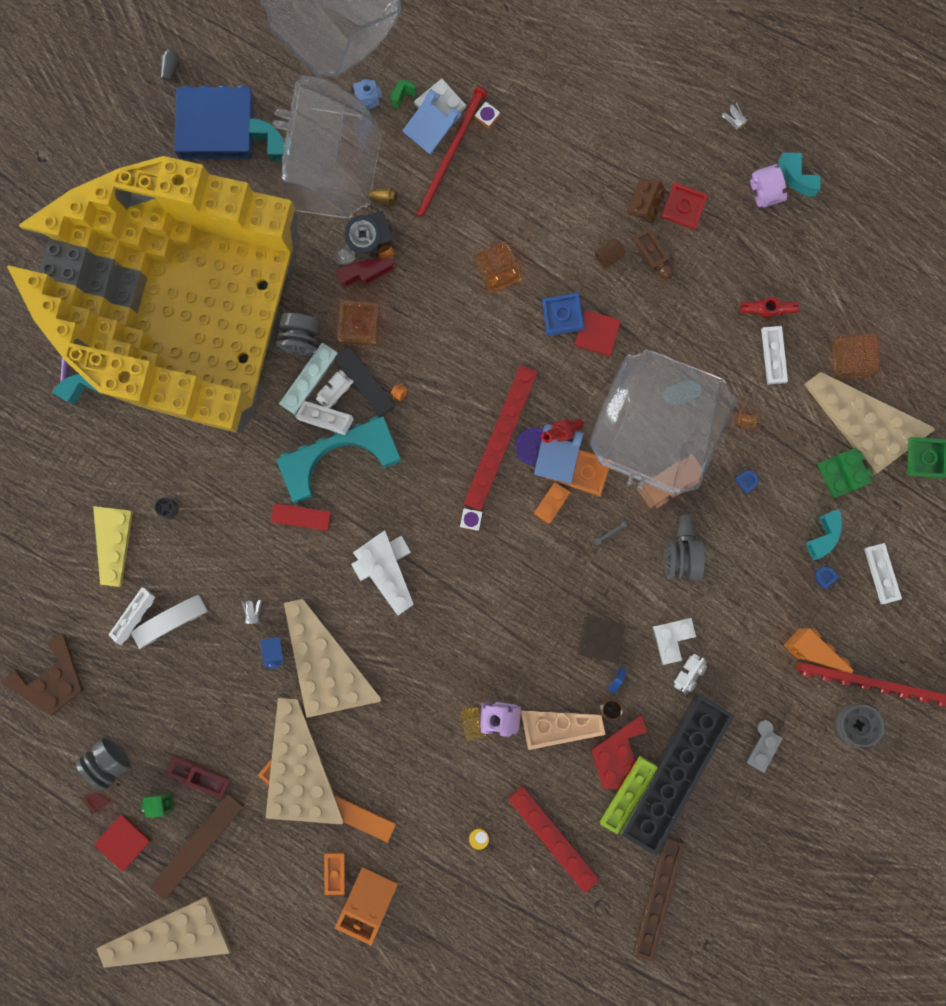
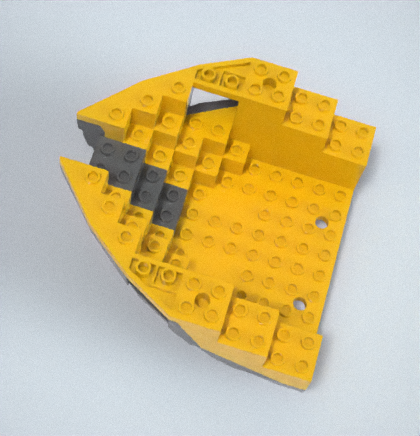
(164, 287)

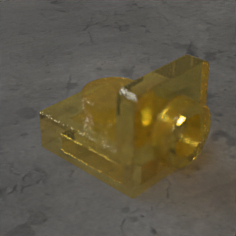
(471, 723)

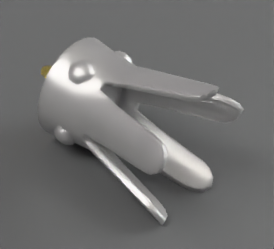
(739, 120)
(250, 617)

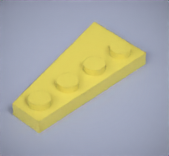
(112, 541)

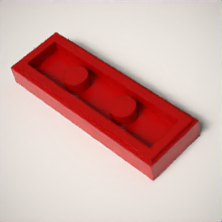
(301, 517)

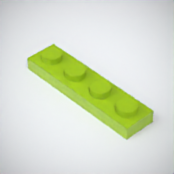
(628, 794)

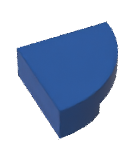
(620, 675)

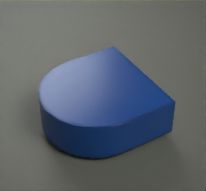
(747, 481)
(825, 577)

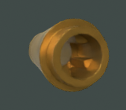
(385, 196)

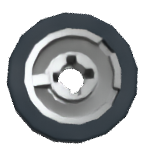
(365, 224)

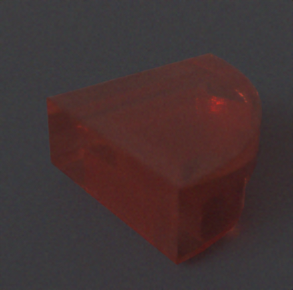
(95, 802)

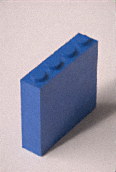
(213, 122)

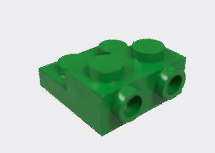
(926, 458)
(845, 472)

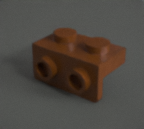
(647, 199)

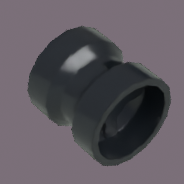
(163, 505)

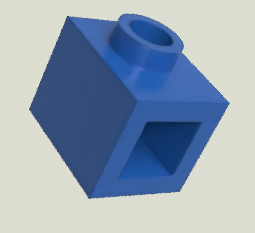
(271, 653)

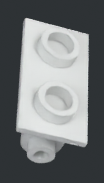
(340, 384)
(695, 668)

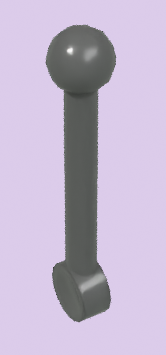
(624, 524)

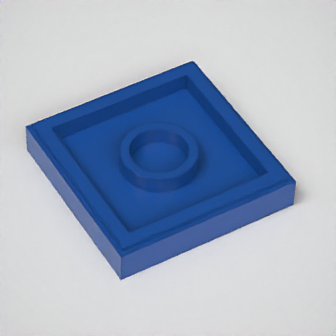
(563, 314)

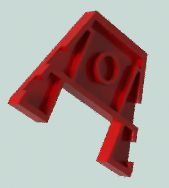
(614, 754)

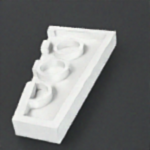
(383, 569)

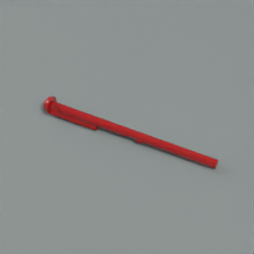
(479, 93)

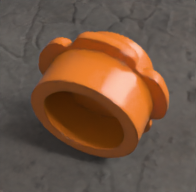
(386, 252)
(399, 392)

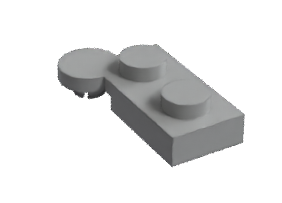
(764, 747)

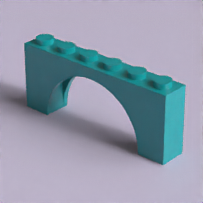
(299, 465)

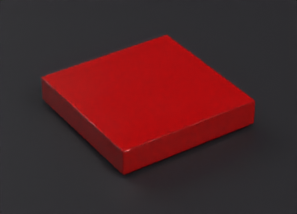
(684, 206)
(598, 333)
(122, 842)

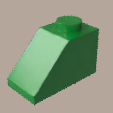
(157, 804)

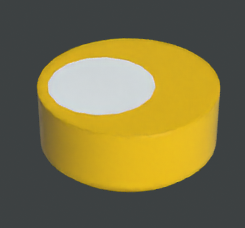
(478, 838)

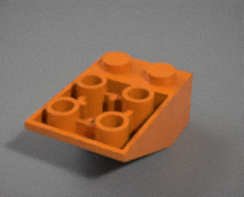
(808, 647)
(366, 906)

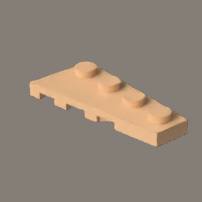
(555, 728)

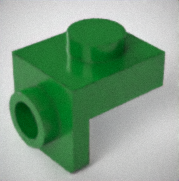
(398, 93)

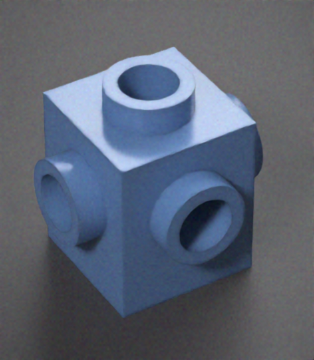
(367, 92)

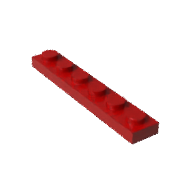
(553, 839)

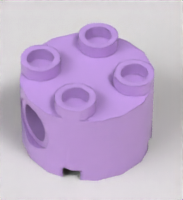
(769, 186)
(500, 718)

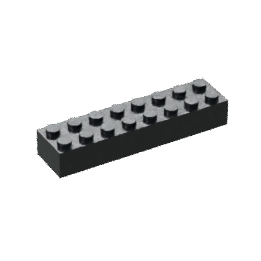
(677, 773)

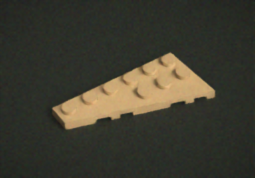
(178, 935)

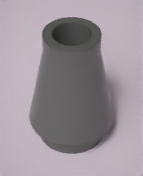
(169, 63)
(686, 529)

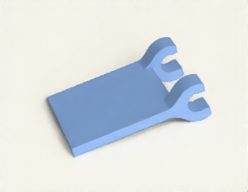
(430, 124)
(558, 459)

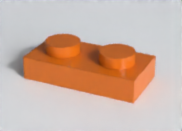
(551, 503)
(334, 873)

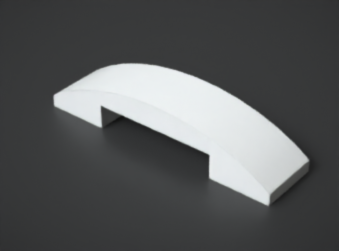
(168, 621)

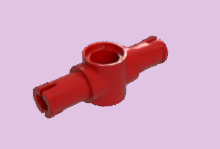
(760, 309)
(562, 430)

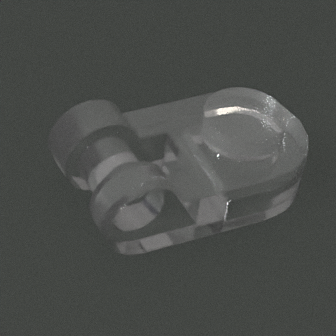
(344, 256)

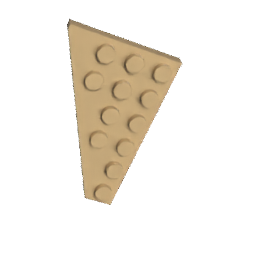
(866, 422)
(324, 670)
(297, 778)

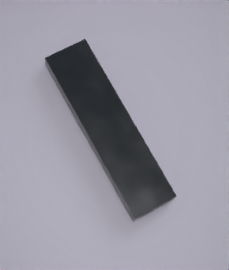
(364, 382)

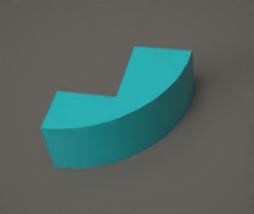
(264, 131)
(792, 172)
(71, 388)
(823, 545)

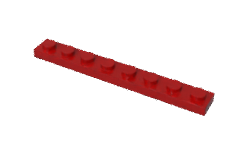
(500, 438)
(867, 683)

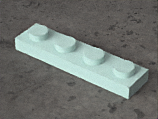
(308, 378)

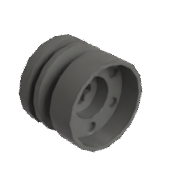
(298, 334)
(687, 560)
(870, 728)
(103, 764)

